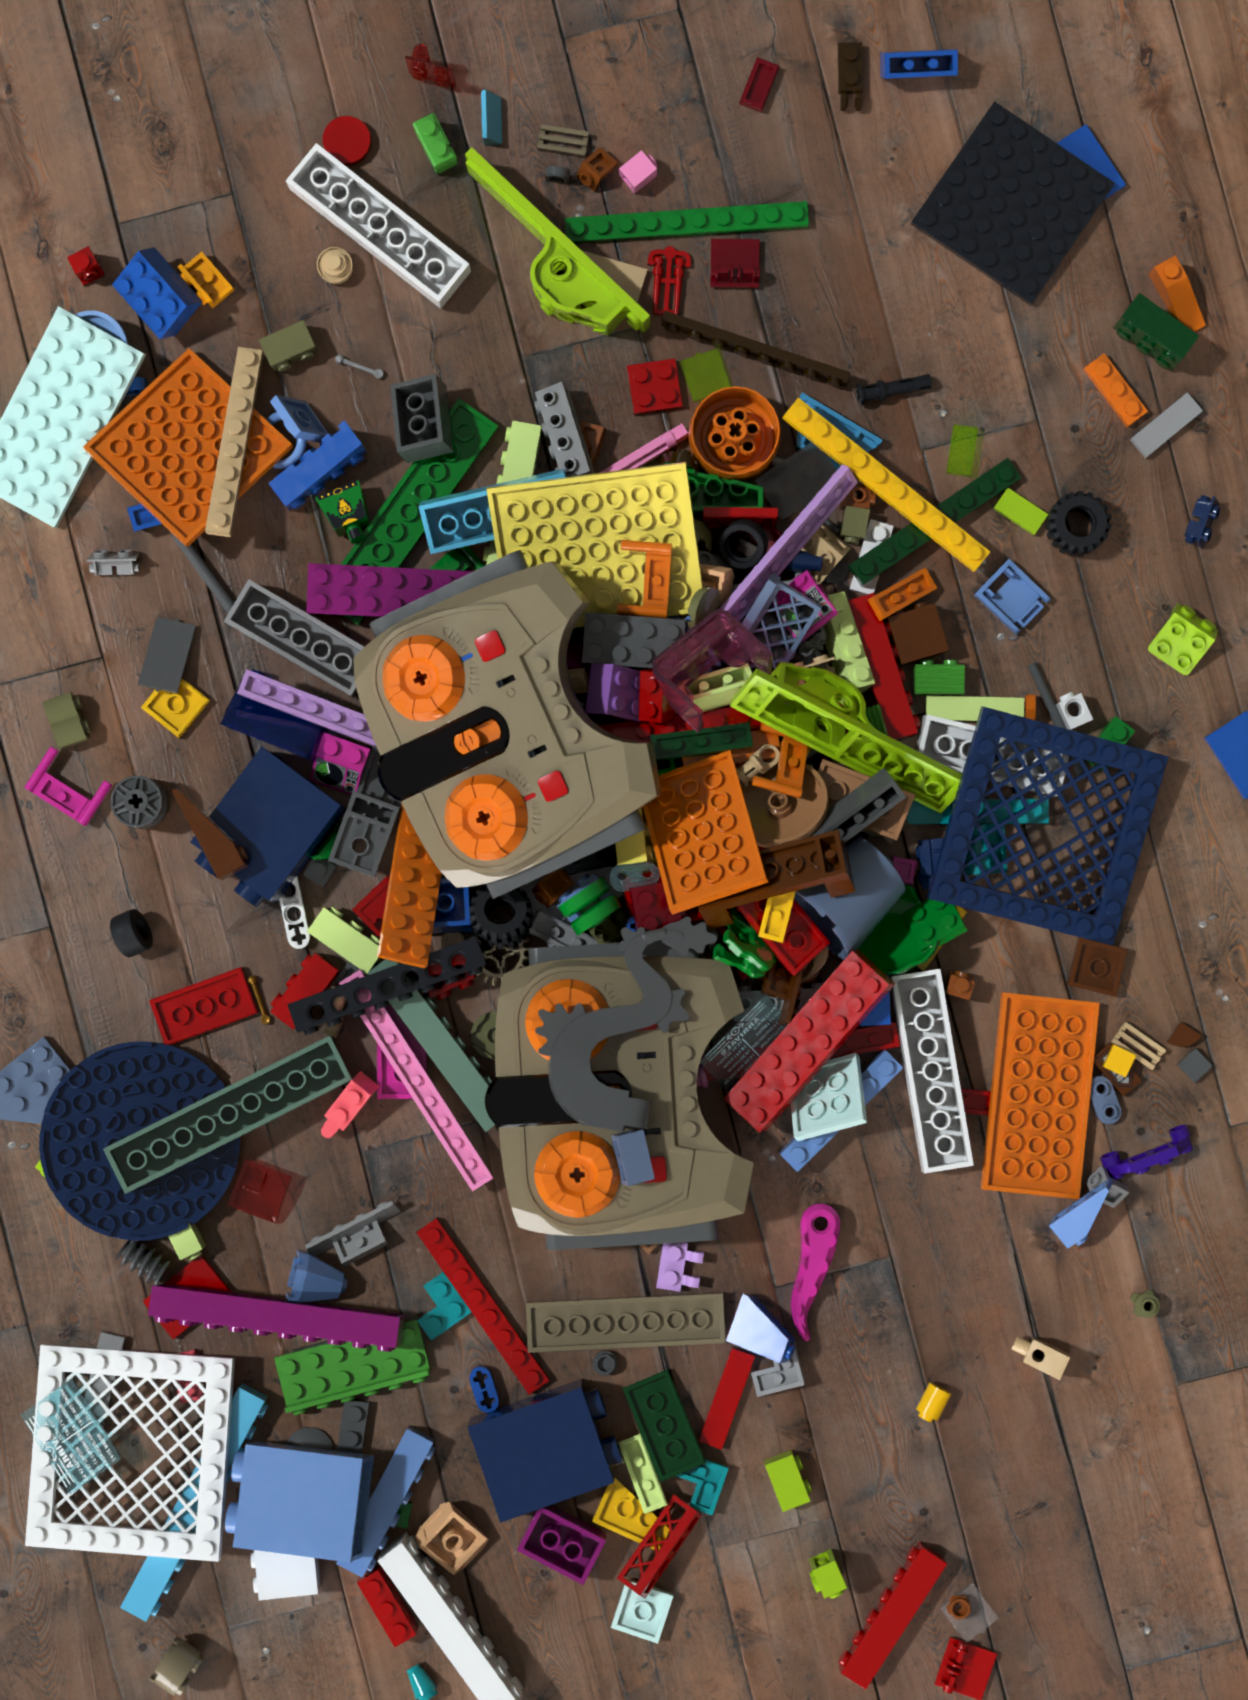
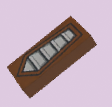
(1122, 1084)

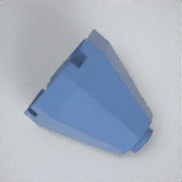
(314, 1279)

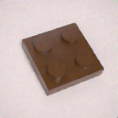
(1096, 967)

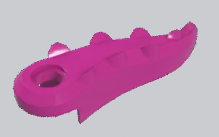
(815, 1257)

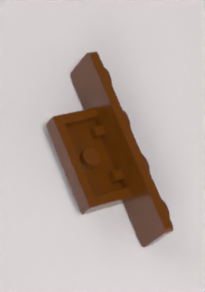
(783, 986)

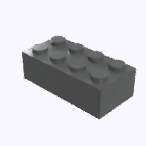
(628, 638)

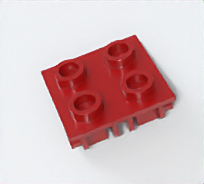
(965, 1669)

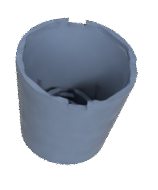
(853, 916)

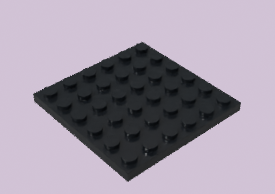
(1012, 203)

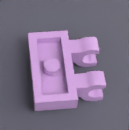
(672, 1266)

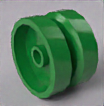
(589, 905)

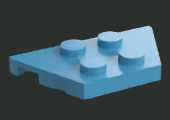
(857, 434)

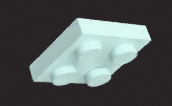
(640, 1615)

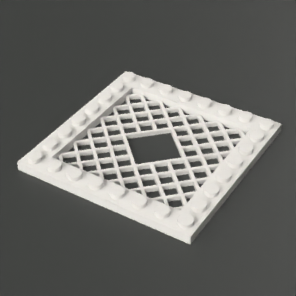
(199, 1545)

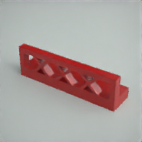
(667, 1551)

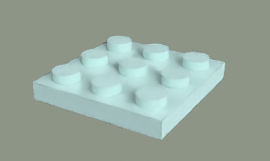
(830, 1099)

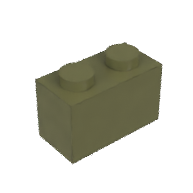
(288, 346)

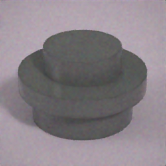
(605, 1363)

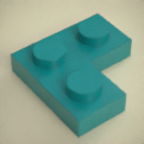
(449, 1307)
(709, 1483)

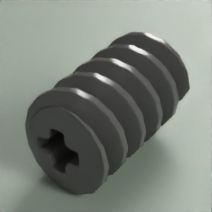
(144, 1261)

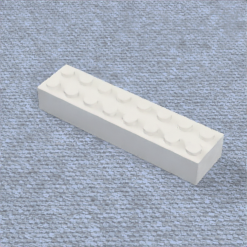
(378, 226)
(931, 1071)
(447, 1621)

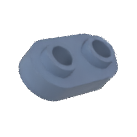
(1103, 1100)

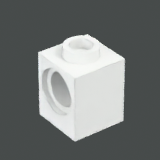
(1083, 715)

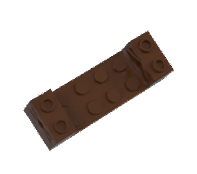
(790, 869)

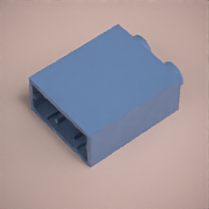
(300, 1501)

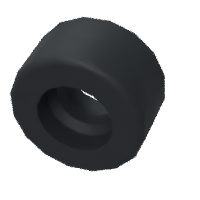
(131, 933)

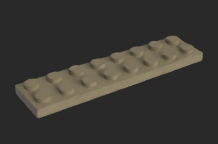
(625, 1322)

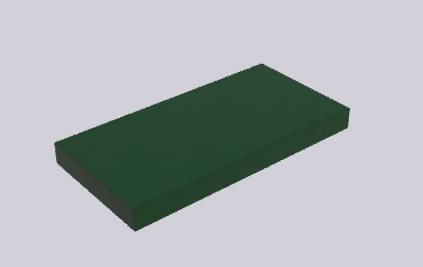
(664, 1425)

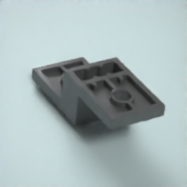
(369, 817)

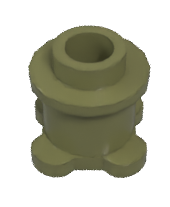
(1139, 1301)

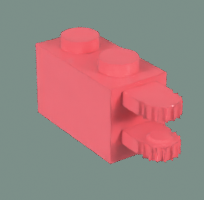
(348, 1104)

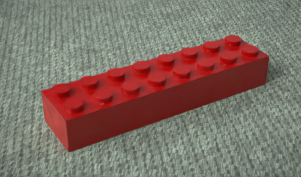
(809, 1041)

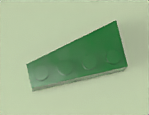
(720, 492)

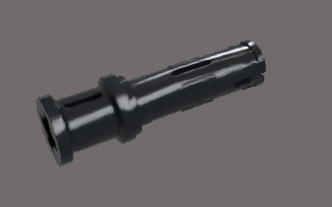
(882, 390)

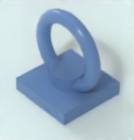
(300, 422)

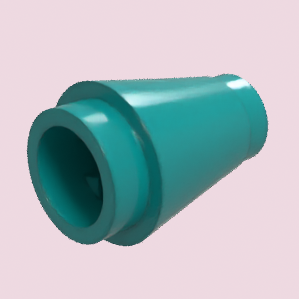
(421, 1683)

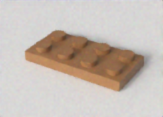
(842, 781)

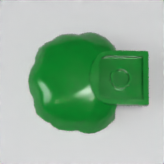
(911, 933)

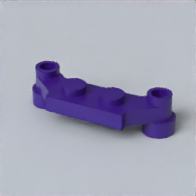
(1141, 1162)

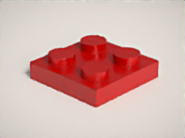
(654, 386)

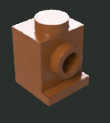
(867, 500)
(959, 984)

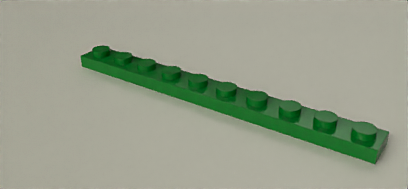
(687, 222)

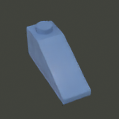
(1076, 1220)

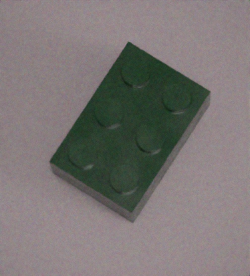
(1155, 332)

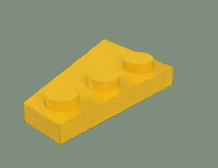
(624, 1515)

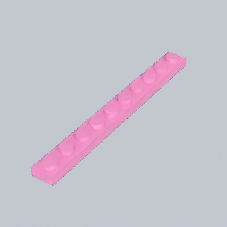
(423, 1091)

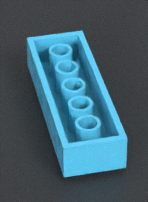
(465, 516)

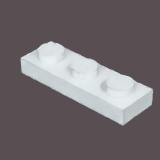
(876, 534)

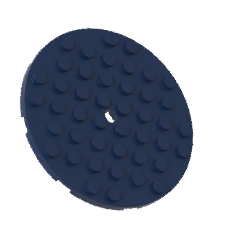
(109, 1100)

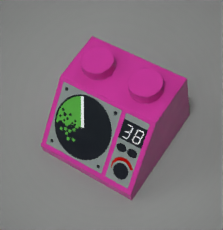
(814, 590)
(339, 763)

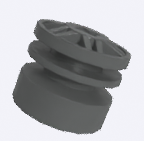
(150, 812)

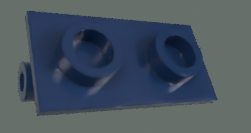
(1202, 530)

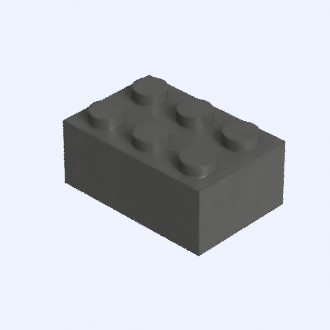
(421, 418)

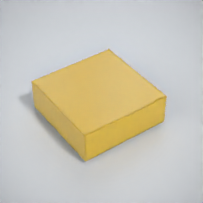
(1119, 1060)

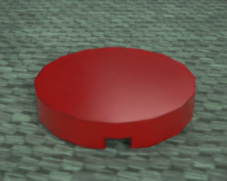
(347, 140)

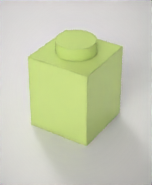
(188, 1242)

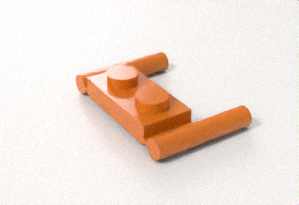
(655, 579)
(790, 766)

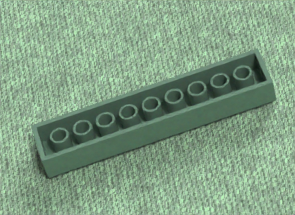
(227, 1114)

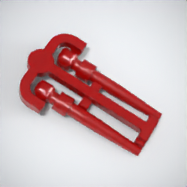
(669, 253)

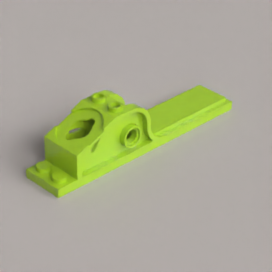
(583, 280)
(861, 748)

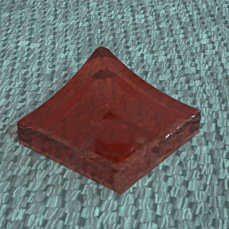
(259, 1191)

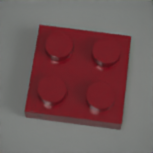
(651, 907)

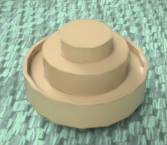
(334, 265)

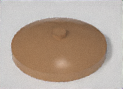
(785, 818)

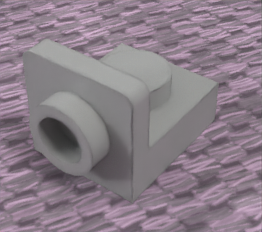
(1117, 1191)

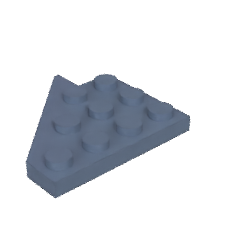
(30, 1081)

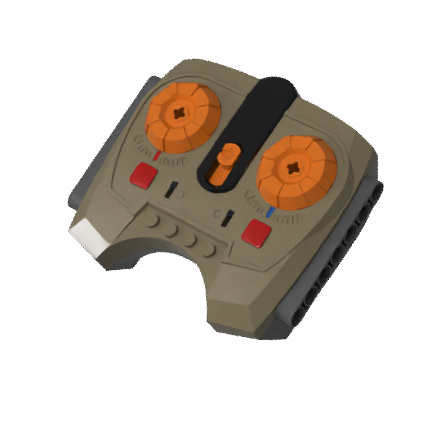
(488, 732)
(566, 1173)

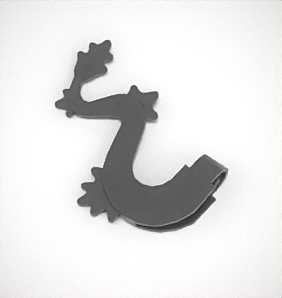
(576, 1034)

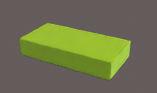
(1020, 511)

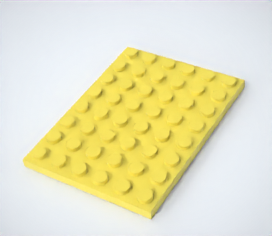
(585, 520)

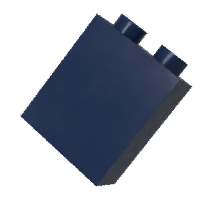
(278, 823)
(544, 1449)

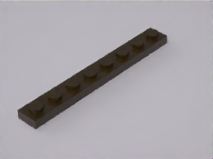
(744, 346)

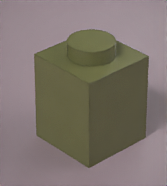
(854, 524)

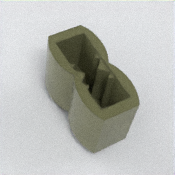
(66, 720)

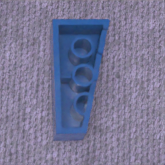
(318, 467)

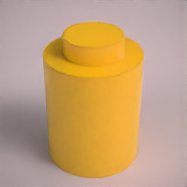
(933, 1402)

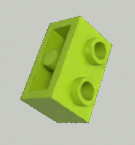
(827, 1575)

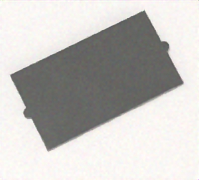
(167, 655)

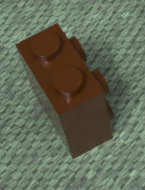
(917, 633)

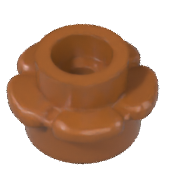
(965, 1608)

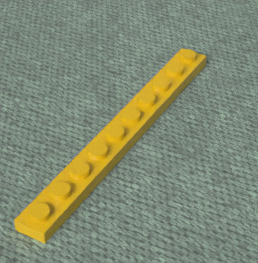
(886, 485)

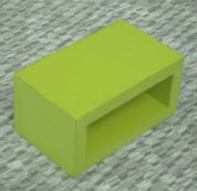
(787, 1480)

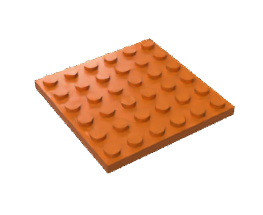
(170, 444)

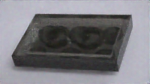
(796, 480)

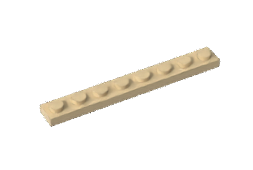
(234, 442)

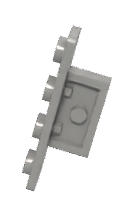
(356, 1237)

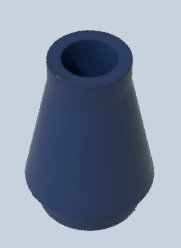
(805, 561)

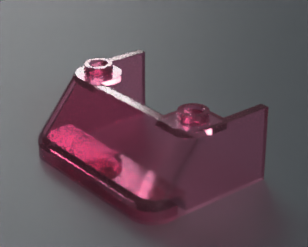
(697, 651)

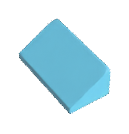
(491, 118)

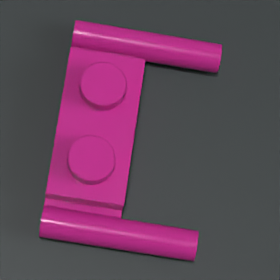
(63, 796)

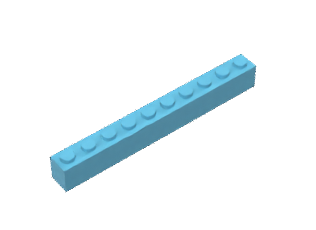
(156, 1572)

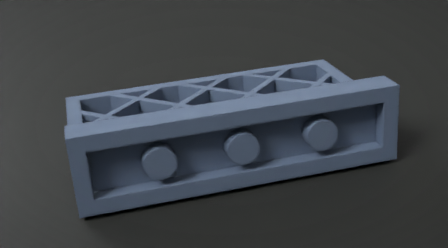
(761, 607)

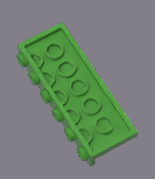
(342, 1371)

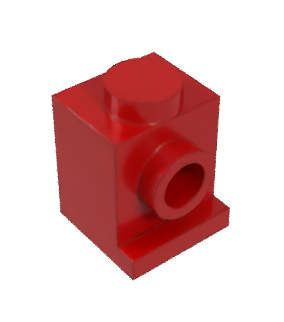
(86, 266)

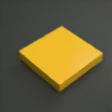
(176, 710)

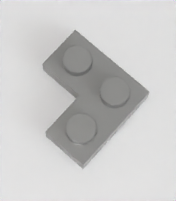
(780, 1377)

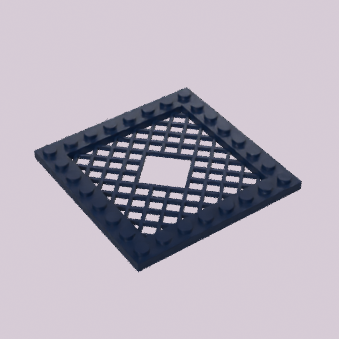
(965, 816)

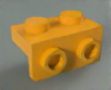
(206, 279)

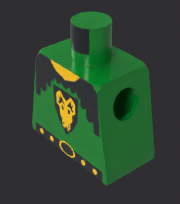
(346, 510)

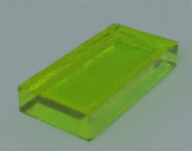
(961, 450)

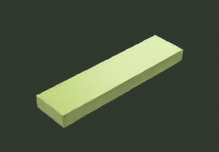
(968, 707)

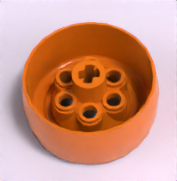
(756, 412)

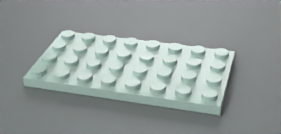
(56, 409)

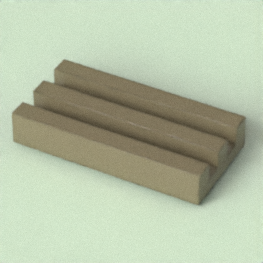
(566, 132)

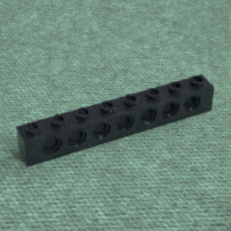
(302, 1009)

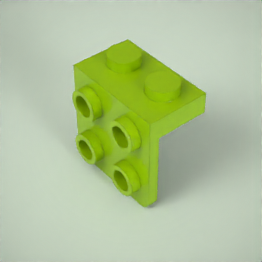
(1183, 639)

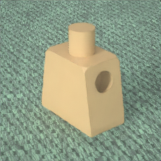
(1051, 1363)

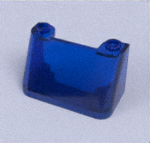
(273, 725)

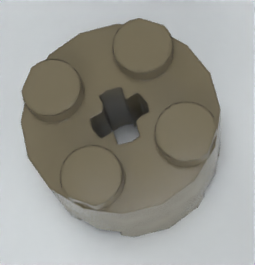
(175, 1667)

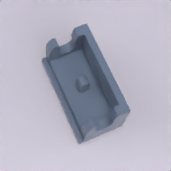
(632, 1157)

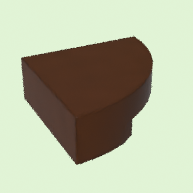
(1183, 1036)

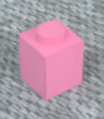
(638, 171)

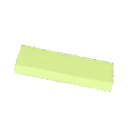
(642, 1473)

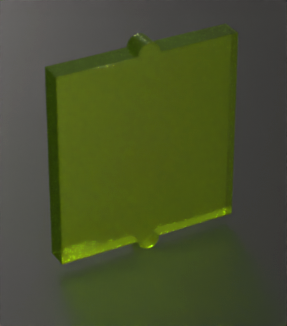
(704, 374)

